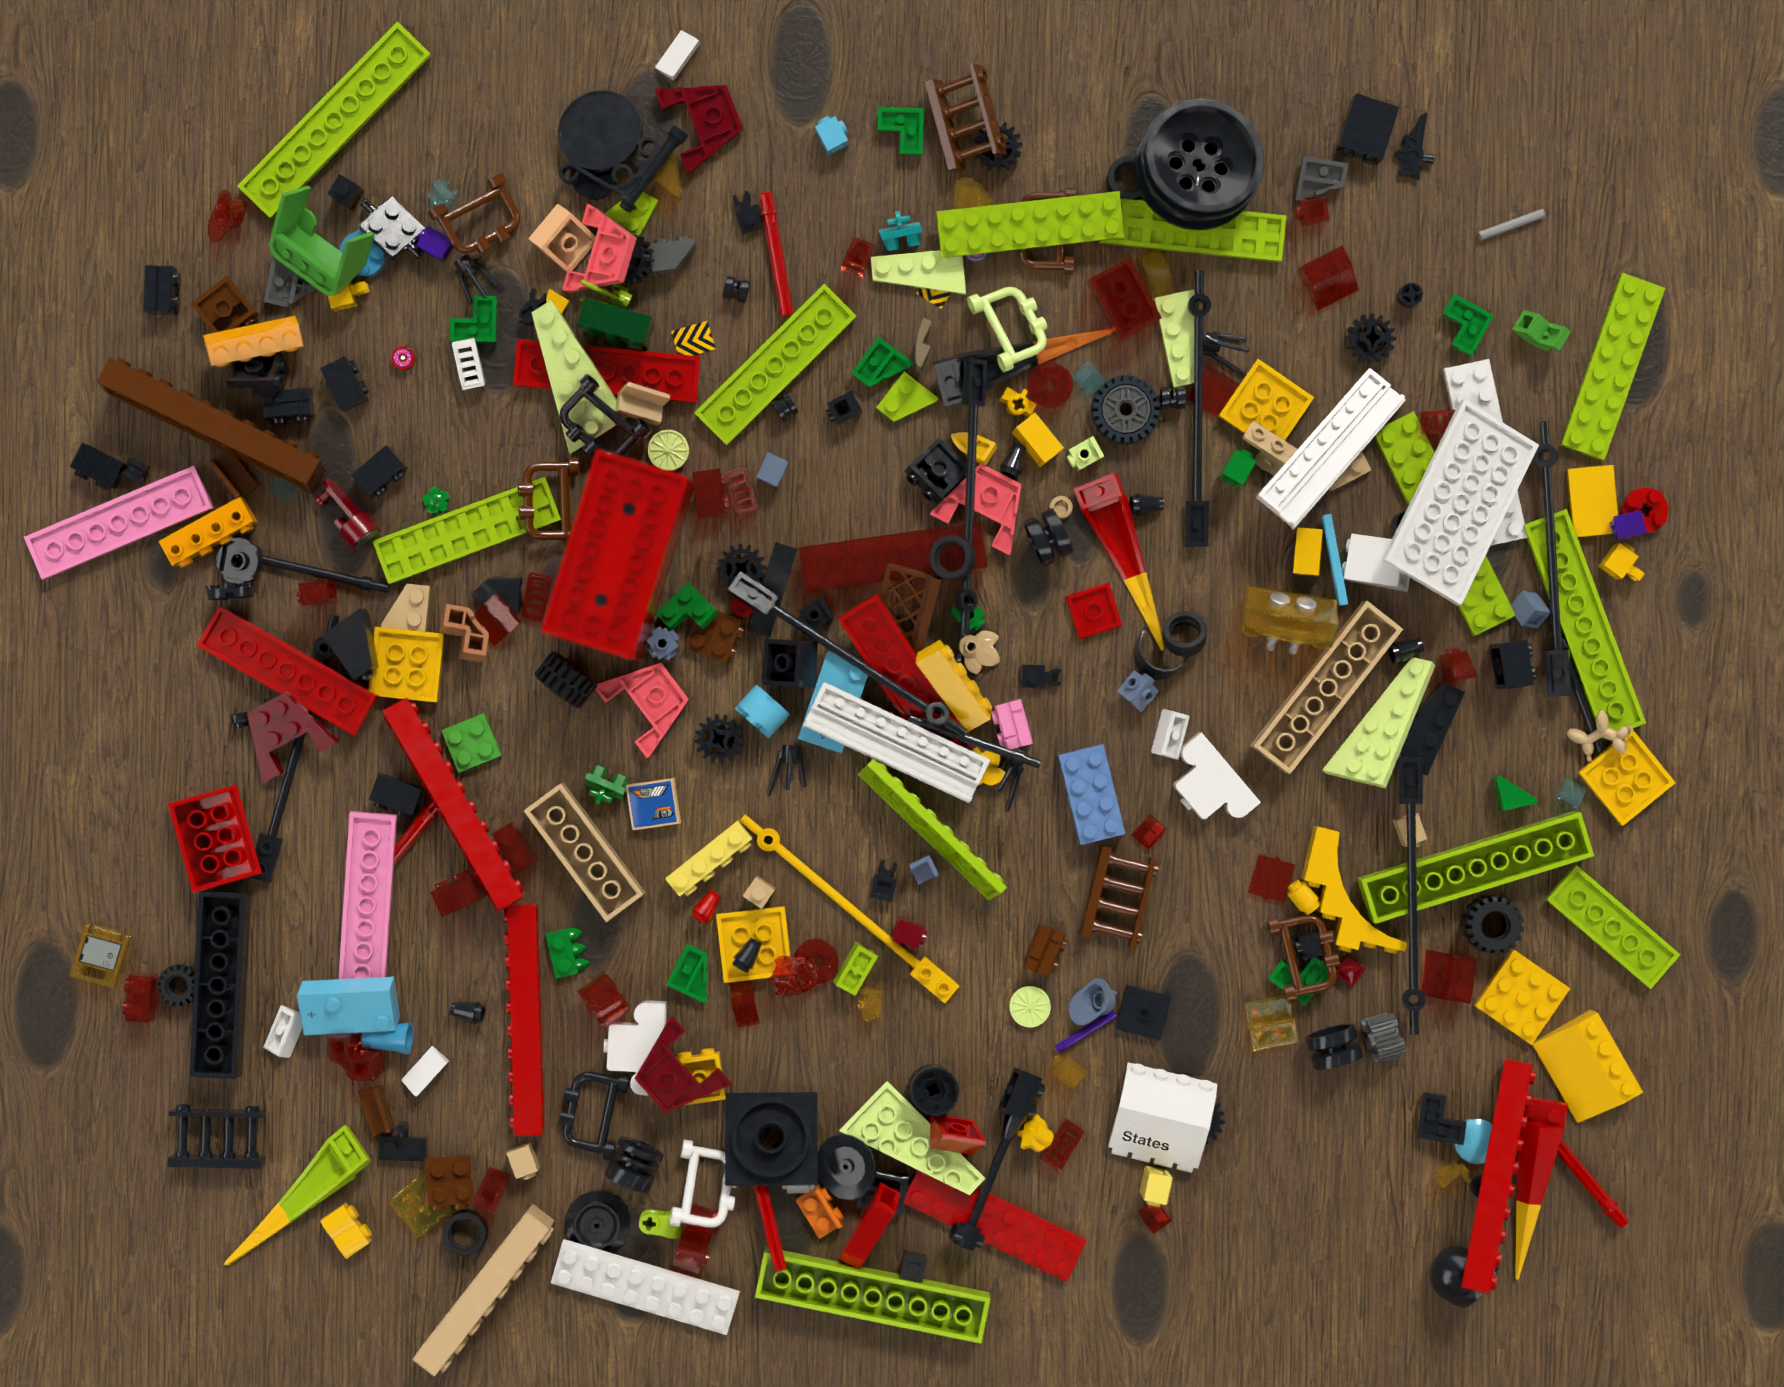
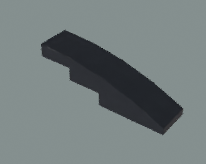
(776, 582)

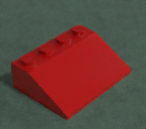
(214, 838)

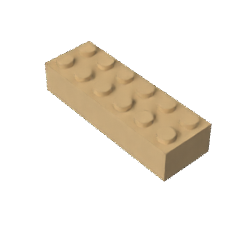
(584, 851)

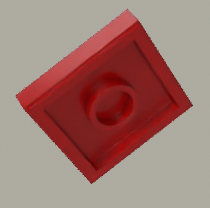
(1093, 610)

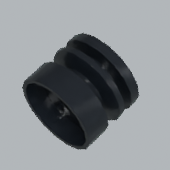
(938, 1102)
(636, 1160)

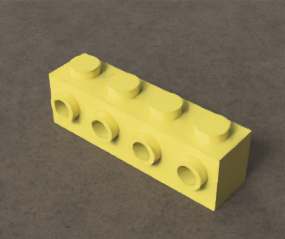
(707, 859)

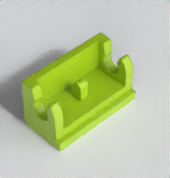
(855, 968)

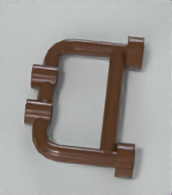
(482, 243)
(1061, 262)
(525, 490)
(1326, 939)

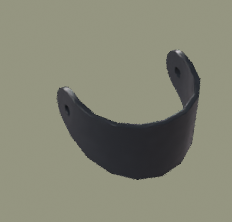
(1145, 667)

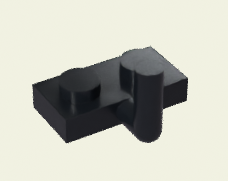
(402, 1146)

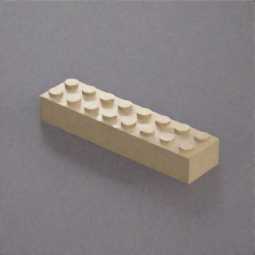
(1326, 687)
(480, 1295)

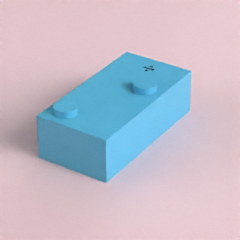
(842, 676)
(348, 1005)

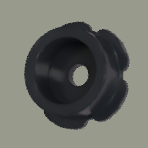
(239, 719)

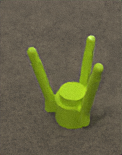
(618, 298)

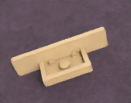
(1273, 450)

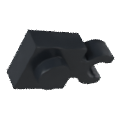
(748, 216)
(1035, 676)
(883, 885)

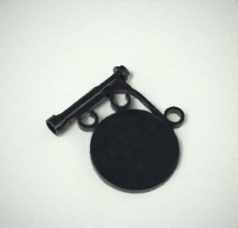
(603, 134)

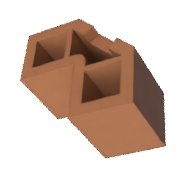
(461, 622)

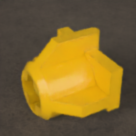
(1017, 403)
(1035, 1134)

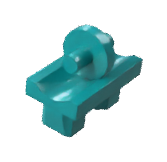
(911, 231)

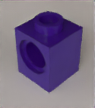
(434, 243)
(1628, 524)

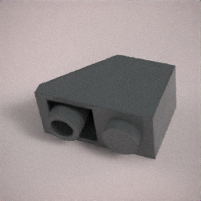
(671, 255)

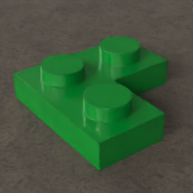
(907, 122)
(1472, 320)
(482, 326)
(687, 603)
(1312, 973)

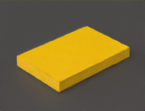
(1592, 499)

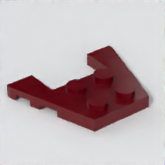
(712, 117)
(280, 723)
(668, 1078)

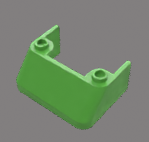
(308, 254)

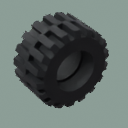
(565, 679)
(1510, 930)

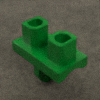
(602, 788)

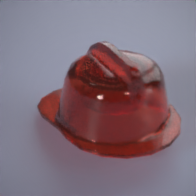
(227, 214)

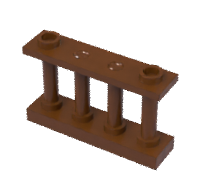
(944, 113)
(1101, 880)

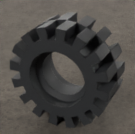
(165, 989)

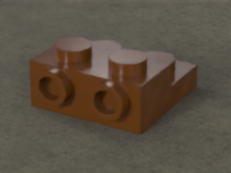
(225, 307)
(716, 638)
(447, 1182)

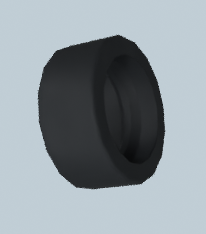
(1111, 182)
(935, 553)
(1179, 619)
(452, 1245)

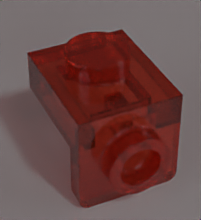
(1312, 211)

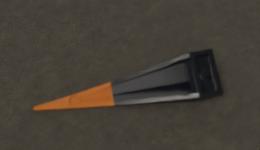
(951, 369)

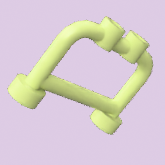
(1027, 308)

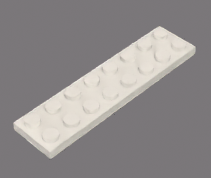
(1476, 384)
(645, 1287)

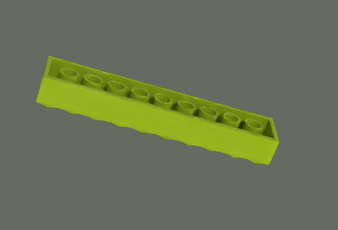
(1478, 866)
(875, 1296)

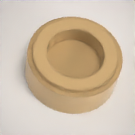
(1062, 506)

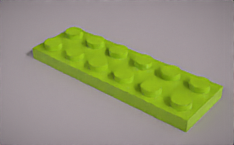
(1612, 926)

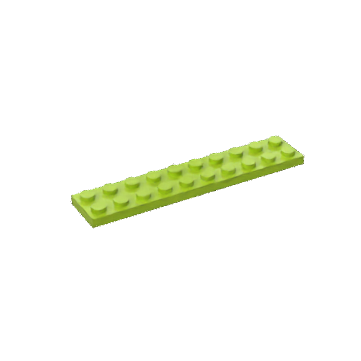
(335, 119)
(1408, 457)
(1586, 625)

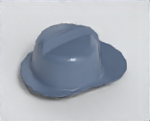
(1092, 1001)

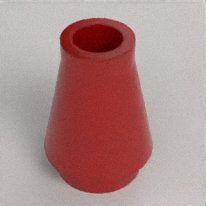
(706, 907)

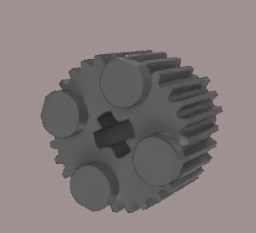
(1382, 1037)

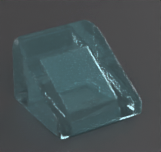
(1088, 378)
(284, 489)
(1571, 793)

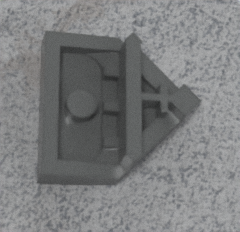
(284, 285)

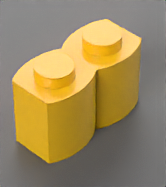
(346, 1229)

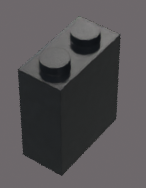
(1367, 129)

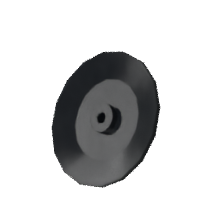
(846, 1166)
(602, 1209)

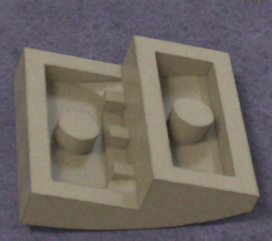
(921, 349)

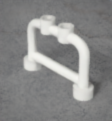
(726, 1202)

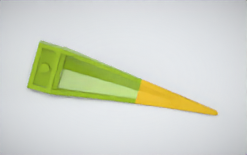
(328, 1171)

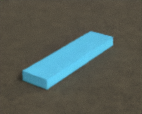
(1334, 560)

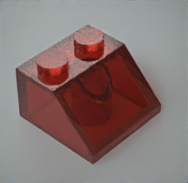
(1329, 278)
(1448, 976)

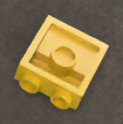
(701, 1067)

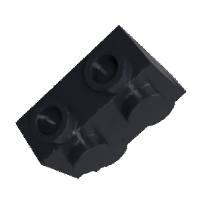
(259, 374)
(936, 471)

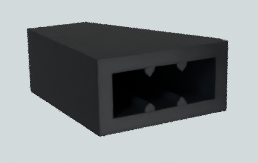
(354, 645)

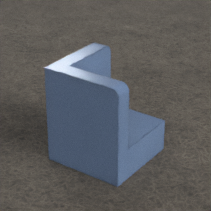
(772, 470)
(1530, 609)
(923, 869)

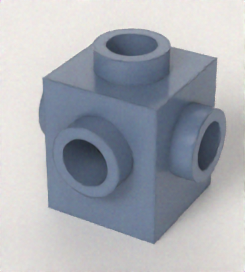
(672, 643)
(1138, 690)

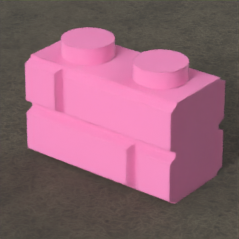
(1012, 724)

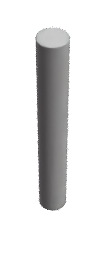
(1509, 225)

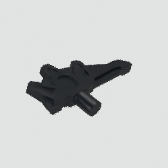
(1412, 152)

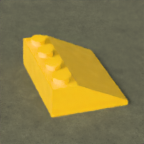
(1587, 1066)

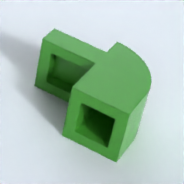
(1540, 332)

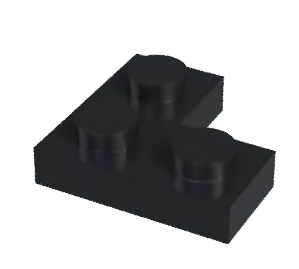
(1434, 1125)

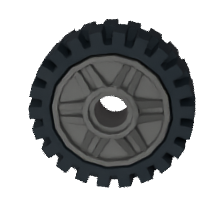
(1138, 397)

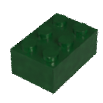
(615, 324)

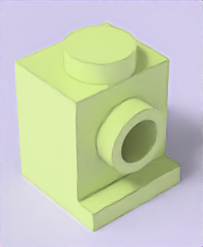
(1093, 450)

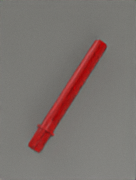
(776, 254)
(413, 832)
(1605, 1202)
(770, 1228)

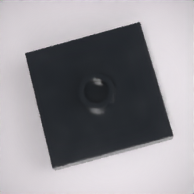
(1143, 1012)

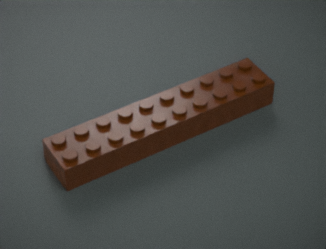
(211, 425)

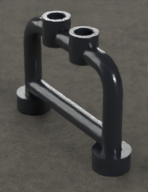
(575, 431)
(572, 1097)

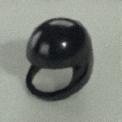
(1447, 1276)

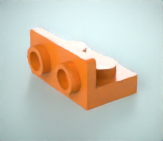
(819, 1211)

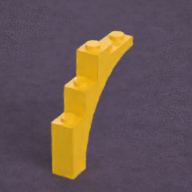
(1351, 927)

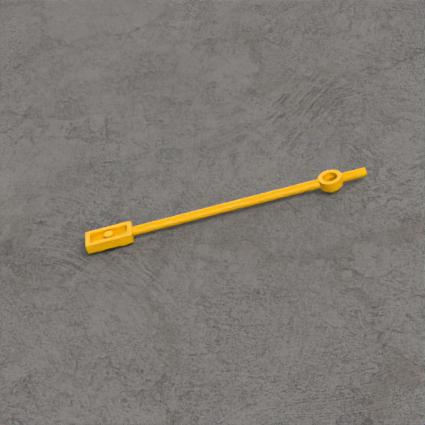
(924, 971)

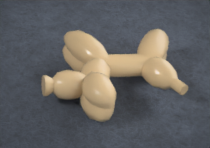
(1618, 737)

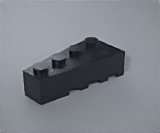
(1432, 724)

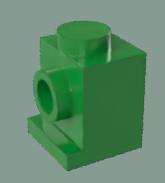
(975, 622)

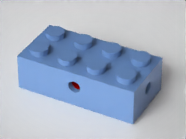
(1091, 794)

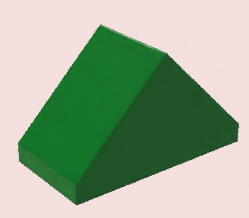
(1509, 795)

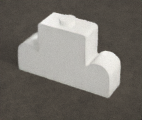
(1211, 782)
(631, 1042)

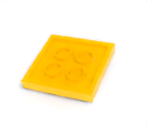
(1267, 400)
(407, 664)
(1626, 780)
(763, 925)
(1521, 996)

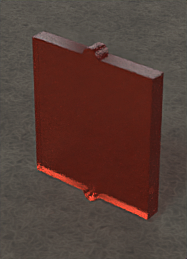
(1216, 390)
(496, 619)
(1271, 878)

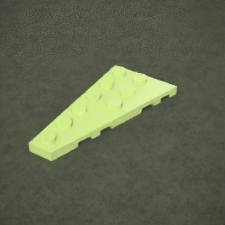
(566, 366)
(1378, 739)
(901, 1132)

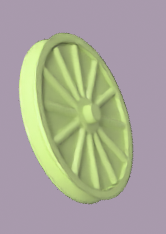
(668, 450)
(1030, 1006)

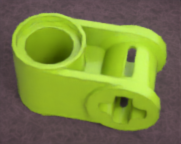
(660, 1224)

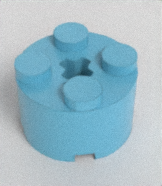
(762, 711)

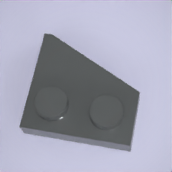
(1319, 176)

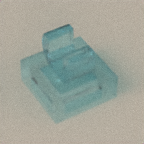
(440, 194)

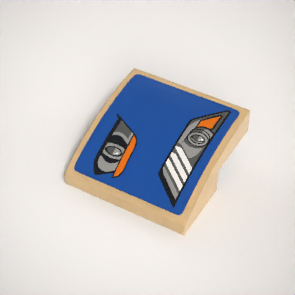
(653, 804)

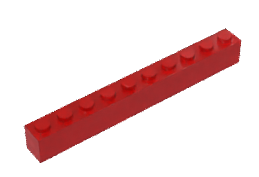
(452, 804)
(525, 1019)
(1497, 1177)

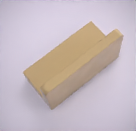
(641, 403)

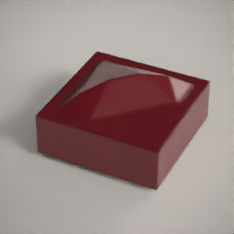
(1349, 971)

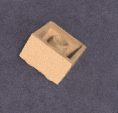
(563, 238)

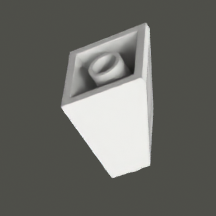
(1366, 565)

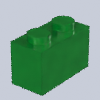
(1237, 468)

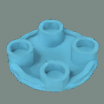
(1475, 1141)

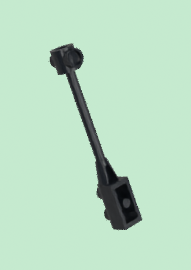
(1017, 1105)

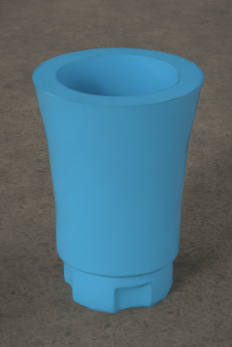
(397, 1041)

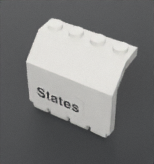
(1163, 1117)

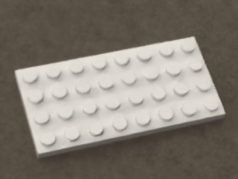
(1460, 502)

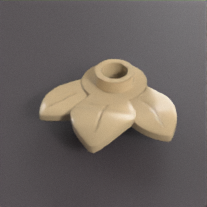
(982, 652)

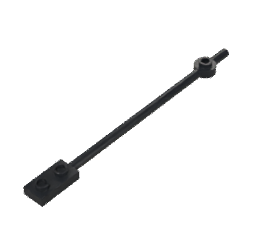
(975, 396)
(1197, 510)
(764, 601)
(1557, 661)
(1411, 794)
(269, 845)

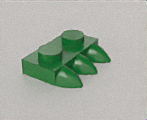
(564, 952)

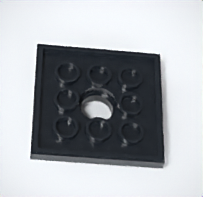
(793, 1160)

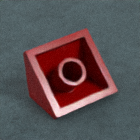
(955, 1134)

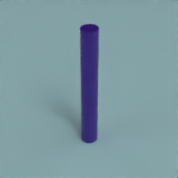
(1084, 1032)

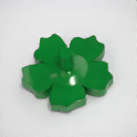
(436, 500)

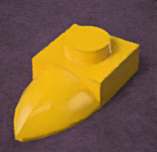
(985, 447)

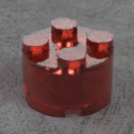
(604, 999)

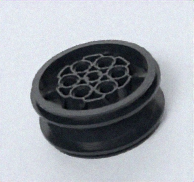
(1199, 126)

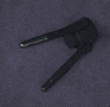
(467, 267)
(1214, 341)
(790, 755)
(1010, 769)

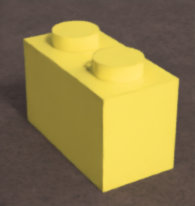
(1155, 1185)

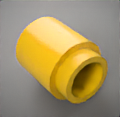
(1303, 897)

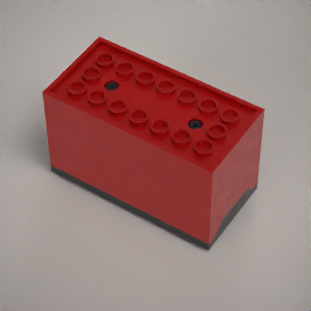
(618, 555)

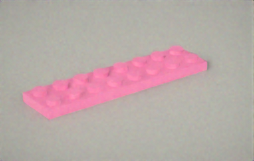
(118, 522)
(367, 895)

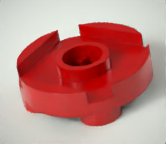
(1651, 498)

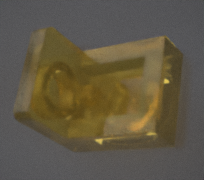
(1448, 1173)

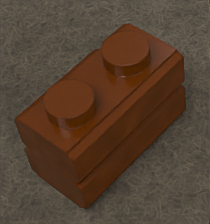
(1044, 950)

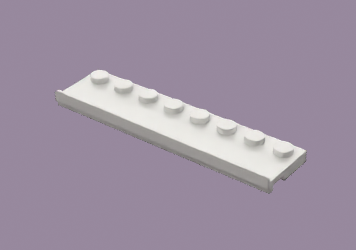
(1331, 448)
(896, 742)

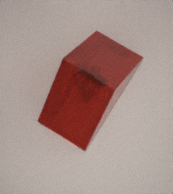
(857, 257)
(744, 1003)
(491, 1190)

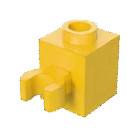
(346, 298)
(1620, 562)

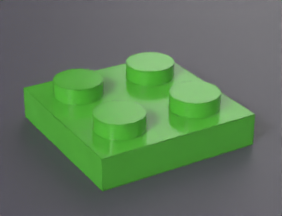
(471, 742)

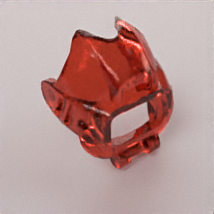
(786, 979)

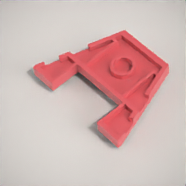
(608, 256)
(994, 498)
(655, 695)

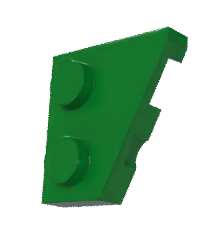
(690, 973)

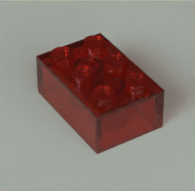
(1124, 300)

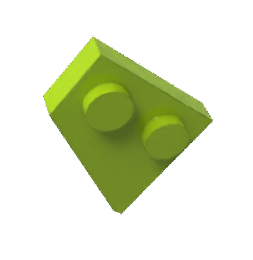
(636, 220)
(905, 398)

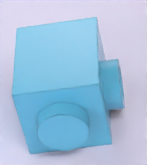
(831, 134)

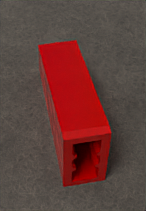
(870, 1226)

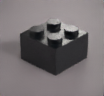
(790, 663)
(1512, 664)

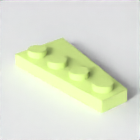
(921, 271)
(1178, 336)

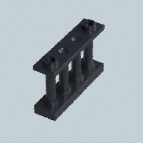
(228, 1158)

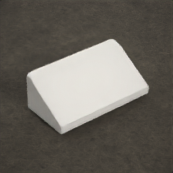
(677, 55)
(1170, 734)
(284, 1032)
(424, 1071)

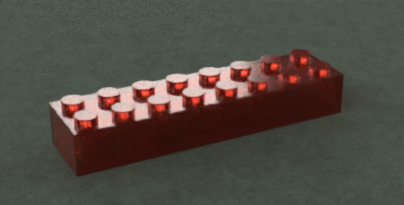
(866, 559)

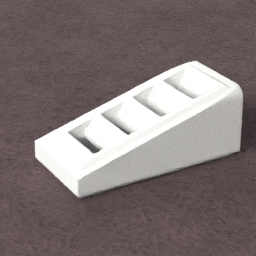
(461, 365)

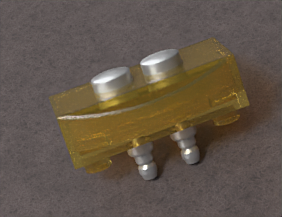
(1288, 618)

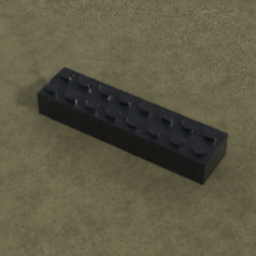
(220, 984)

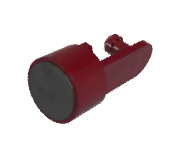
(360, 528)

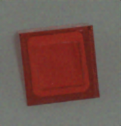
(1149, 831)
(1154, 1217)

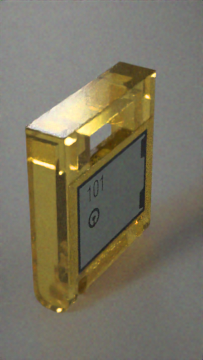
(101, 951)

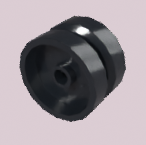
(1050, 536)
(1334, 1046)

